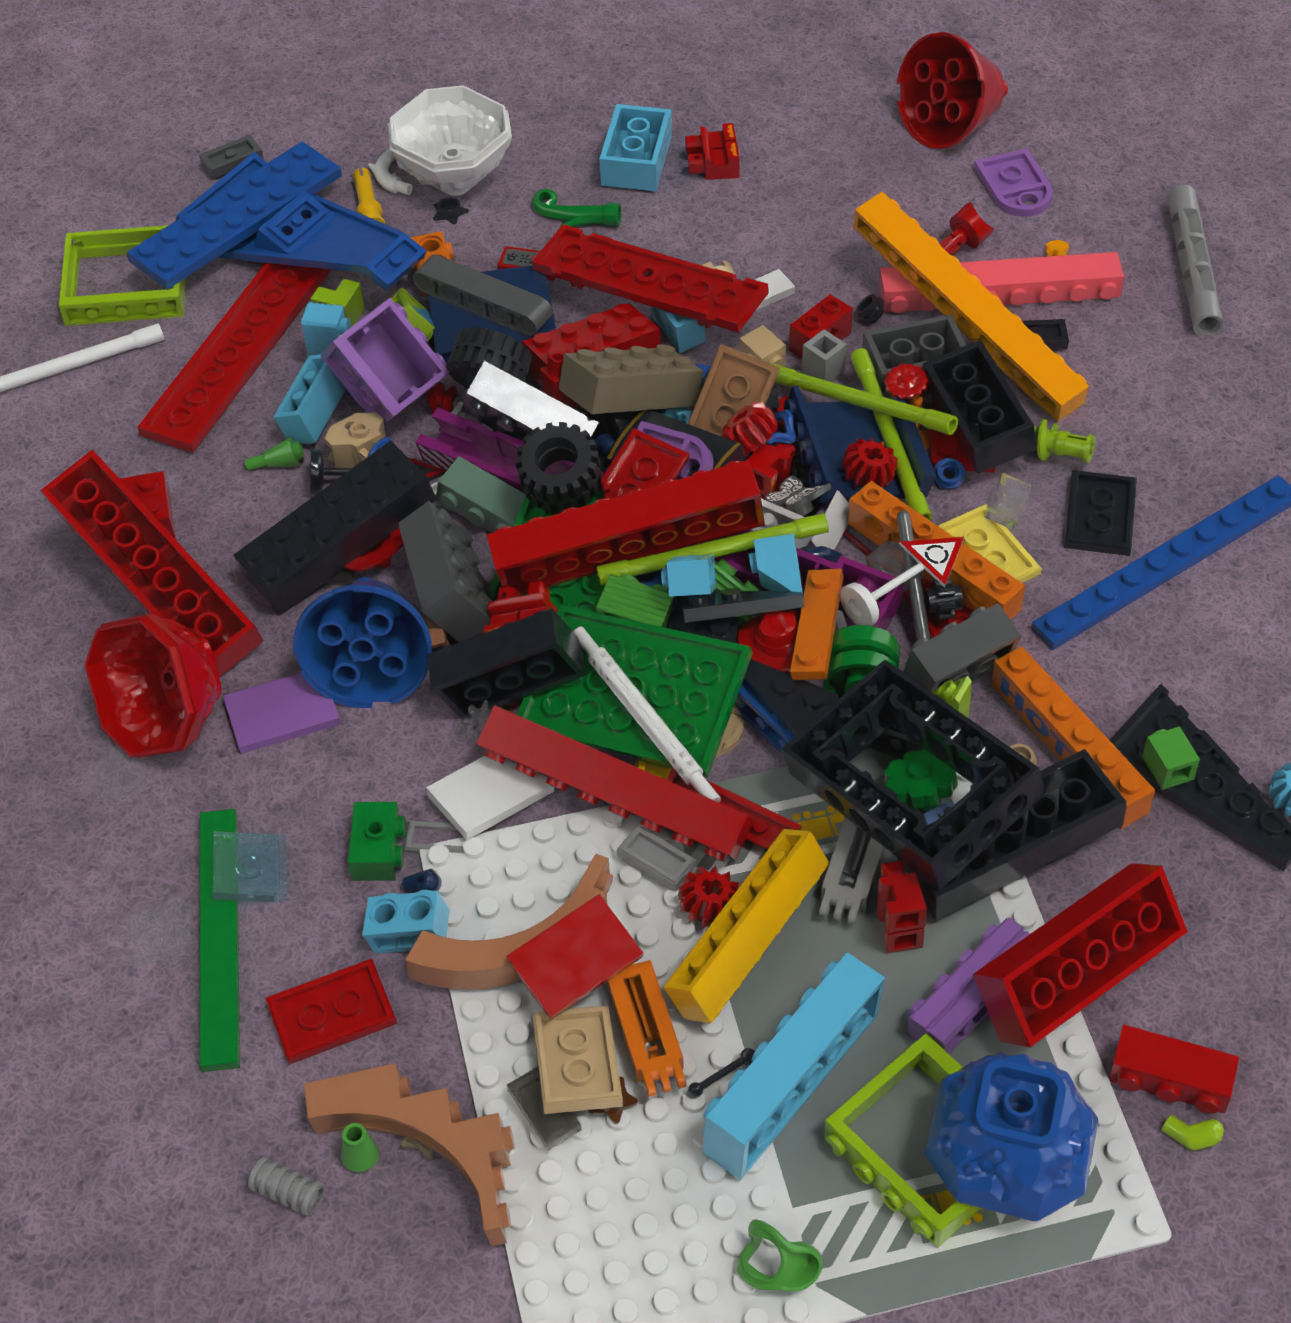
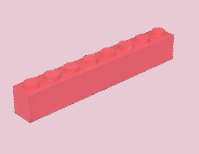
(1020, 281)

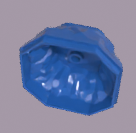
(1012, 1136)

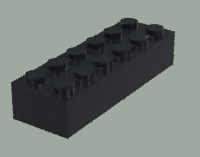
(334, 527)
(1074, 811)

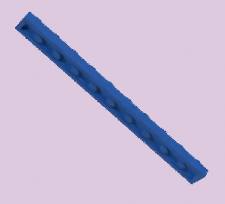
(1163, 563)

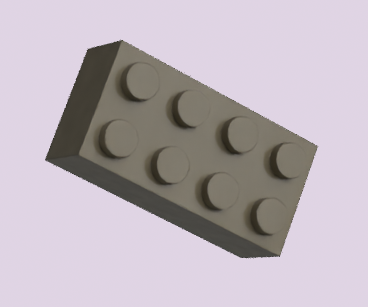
(630, 379)

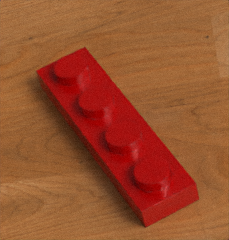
(766, 823)

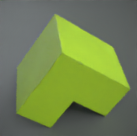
(347, 294)

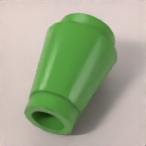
(358, 1148)

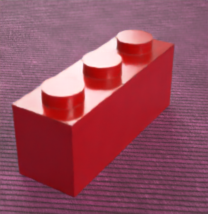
(1174, 1069)

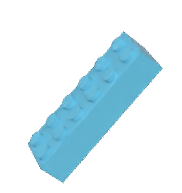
(791, 1065)

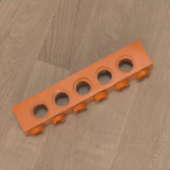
(982, 582)

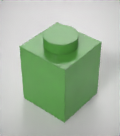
(1170, 757)

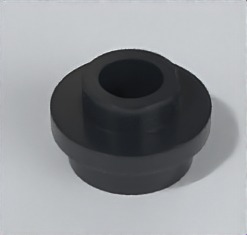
(870, 308)

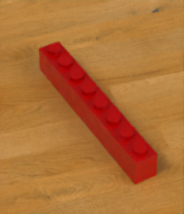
(615, 782)

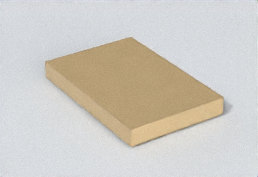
(577, 1060)

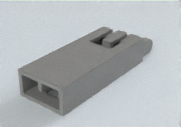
(856, 856)

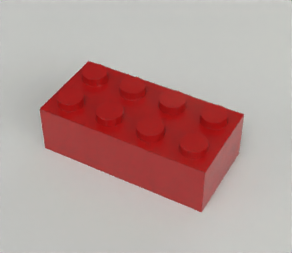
(613, 328)

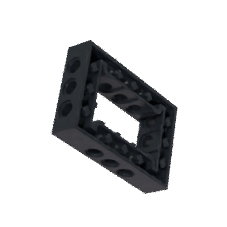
(1001, 778)

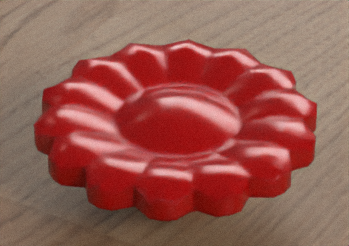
(906, 381)

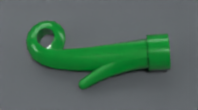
(576, 216)

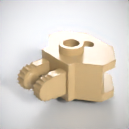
(353, 444)

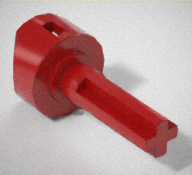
(966, 229)

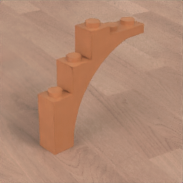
(385, 1103)

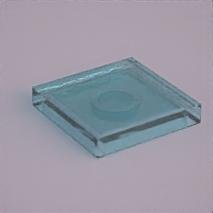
(249, 867)

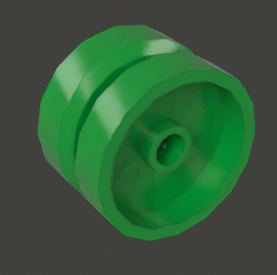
(856, 653)

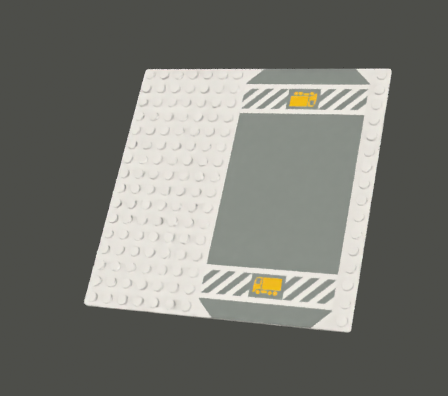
(650, 1227)

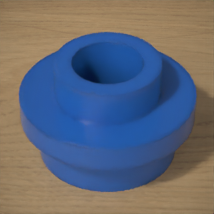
(952, 465)

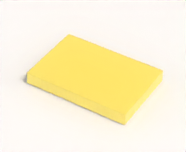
(993, 543)

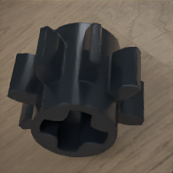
(943, 600)

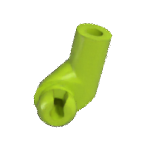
(1194, 1136)

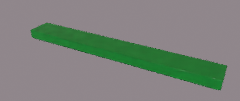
(218, 958)

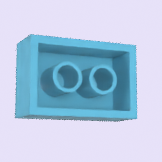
(636, 147)

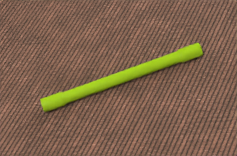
(866, 374)
(929, 418)
(801, 529)

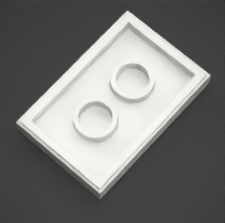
(485, 794)

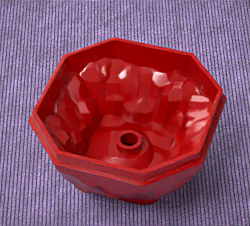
(151, 683)

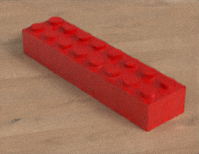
(628, 527)
(149, 558)

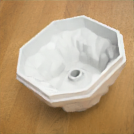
(450, 137)

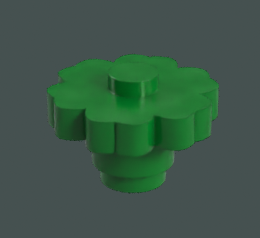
(920, 780)

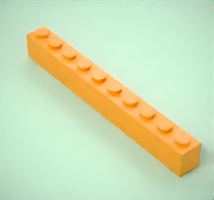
(974, 309)

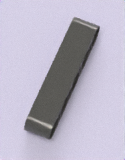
(483, 295)

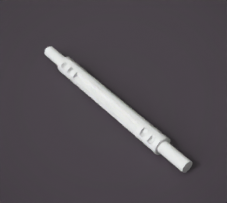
(645, 715)

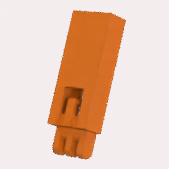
(644, 1020)

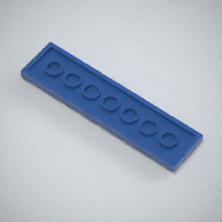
(232, 215)

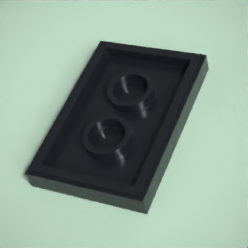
(1100, 513)

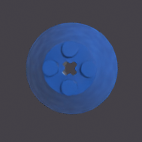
(362, 644)

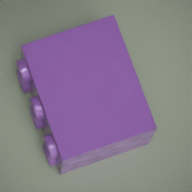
(385, 361)

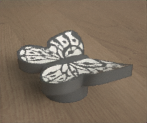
(796, 496)

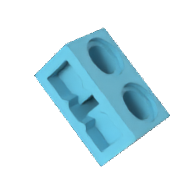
(680, 330)
(689, 575)
(398, 919)

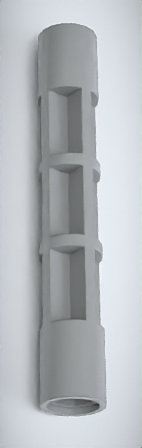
(1194, 261)

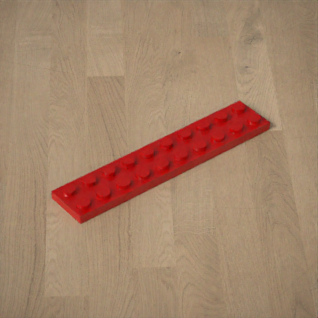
(230, 355)

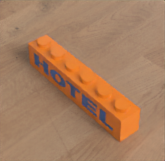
(1066, 727)

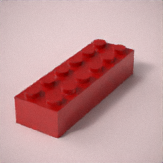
(1080, 954)

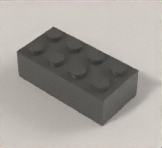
(445, 572)

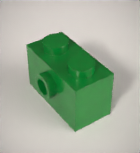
(375, 841)

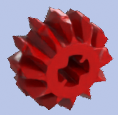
(751, 426)
(869, 462)
(705, 894)

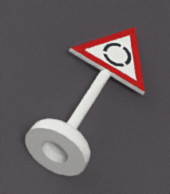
(933, 555)

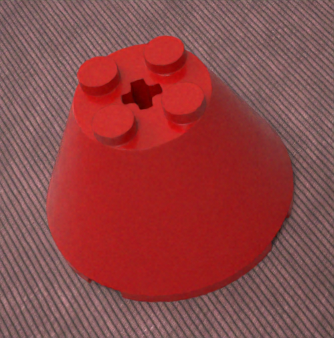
(947, 90)

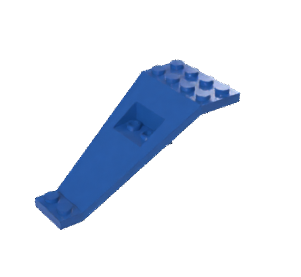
(327, 240)

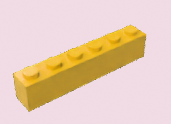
(746, 926)

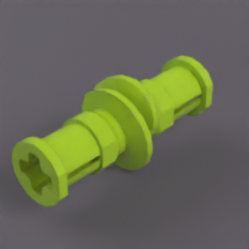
(1062, 443)

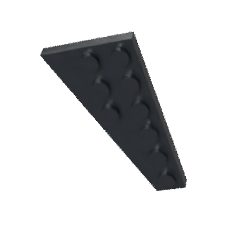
(1218, 790)

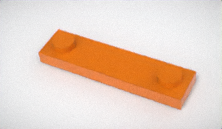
(817, 625)

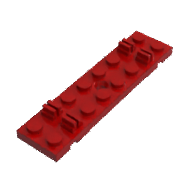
(651, 278)

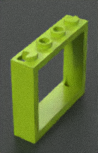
(113, 306)
(872, 1168)

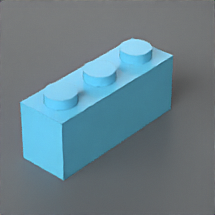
(309, 401)

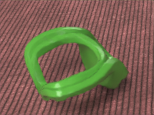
(798, 1267)

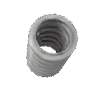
(285, 1186)

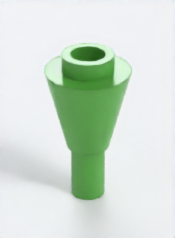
(285, 454)

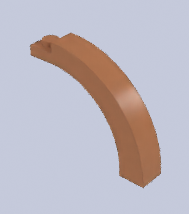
(483, 963)

